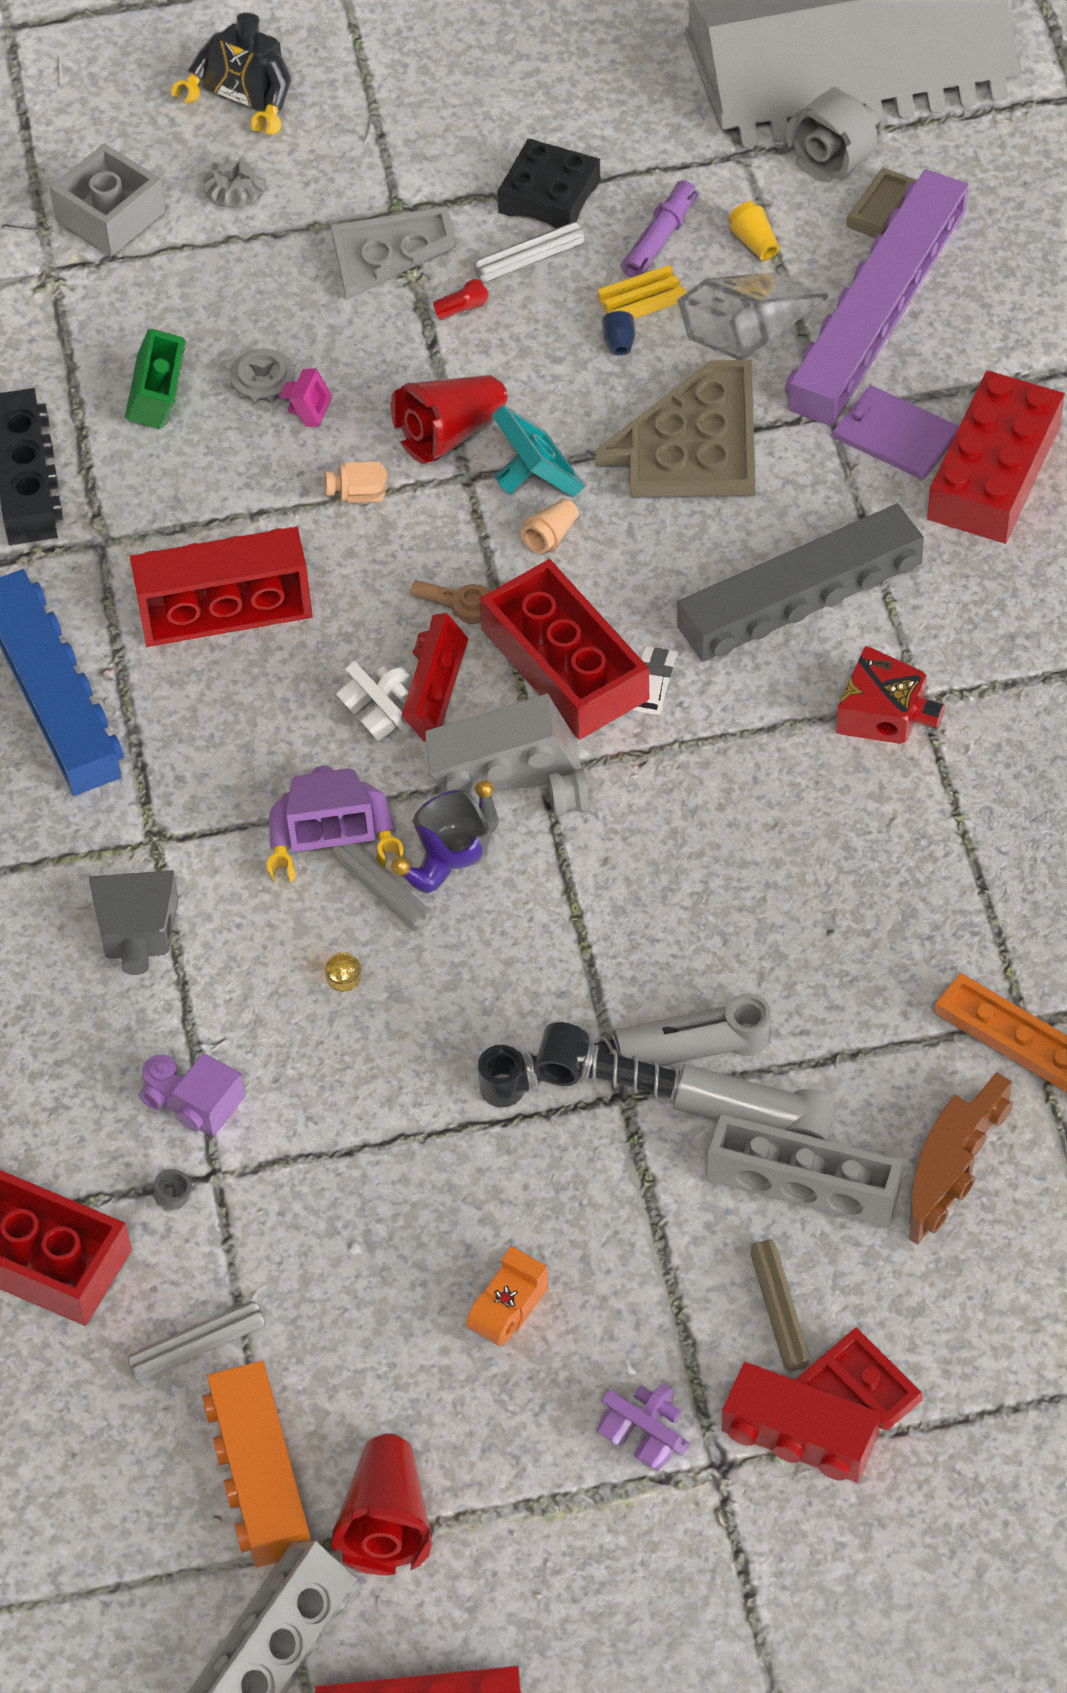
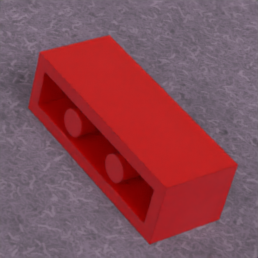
(800, 1422)

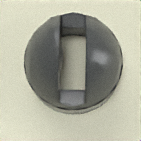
(180, 1189)

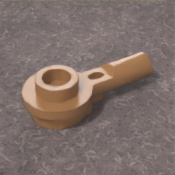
(463, 601)

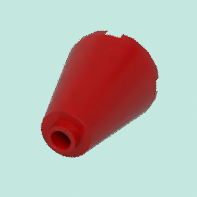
(444, 412)
(384, 1511)

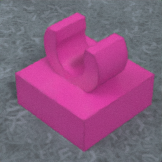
(308, 397)

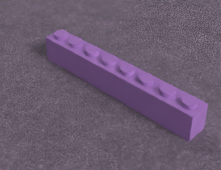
(877, 297)

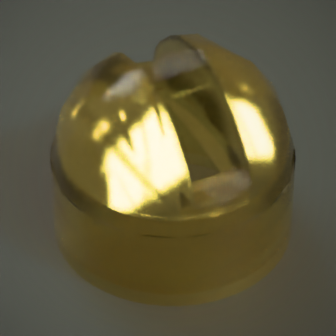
(343, 972)

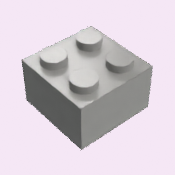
(107, 199)

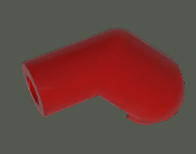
(471, 296)

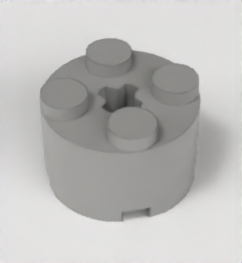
(832, 135)

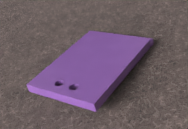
(896, 432)

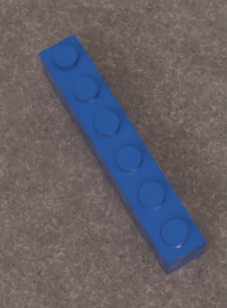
(54, 689)

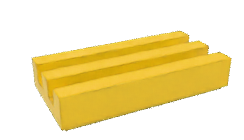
(638, 291)

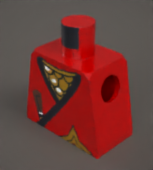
(885, 700)

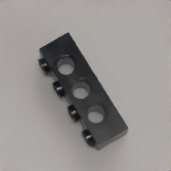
(25, 477)

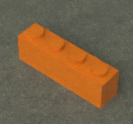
(257, 1460)

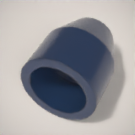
(619, 332)

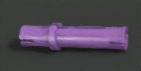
(665, 220)

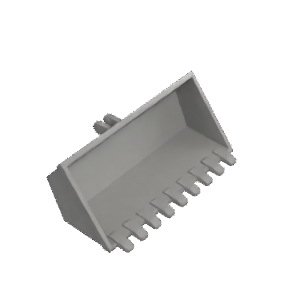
(782, 54)

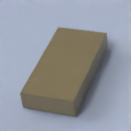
(877, 203)

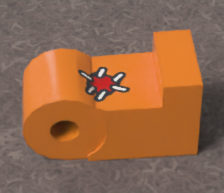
(508, 1297)

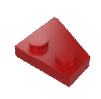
(864, 1376)

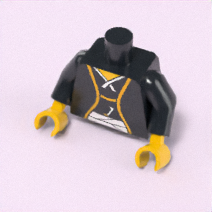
(243, 68)

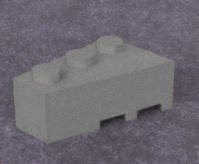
(504, 746)

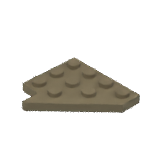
(692, 438)

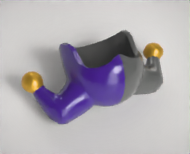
(452, 834)

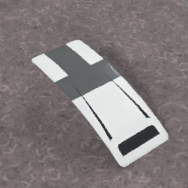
(660, 668)

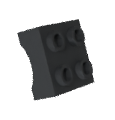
(548, 183)

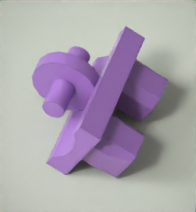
(623, 1416)

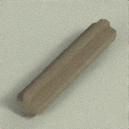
(780, 1305)

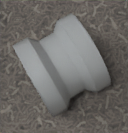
(568, 792)

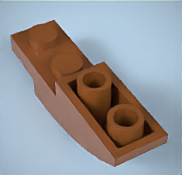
(949, 1154)

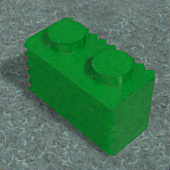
(155, 378)

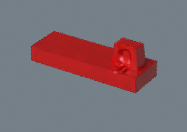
(439, 658)

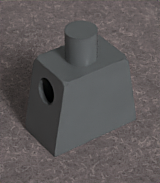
(135, 916)

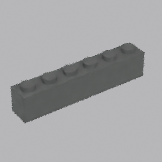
(800, 582)

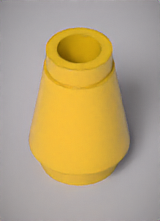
(752, 227)

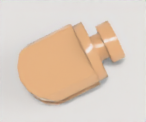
(357, 482)

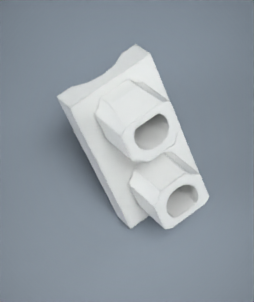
(362, 689)

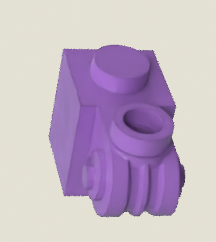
(200, 1098)

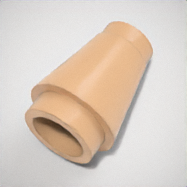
(549, 526)

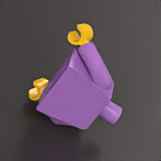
(328, 812)

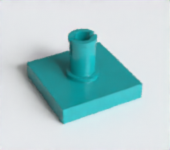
(535, 455)

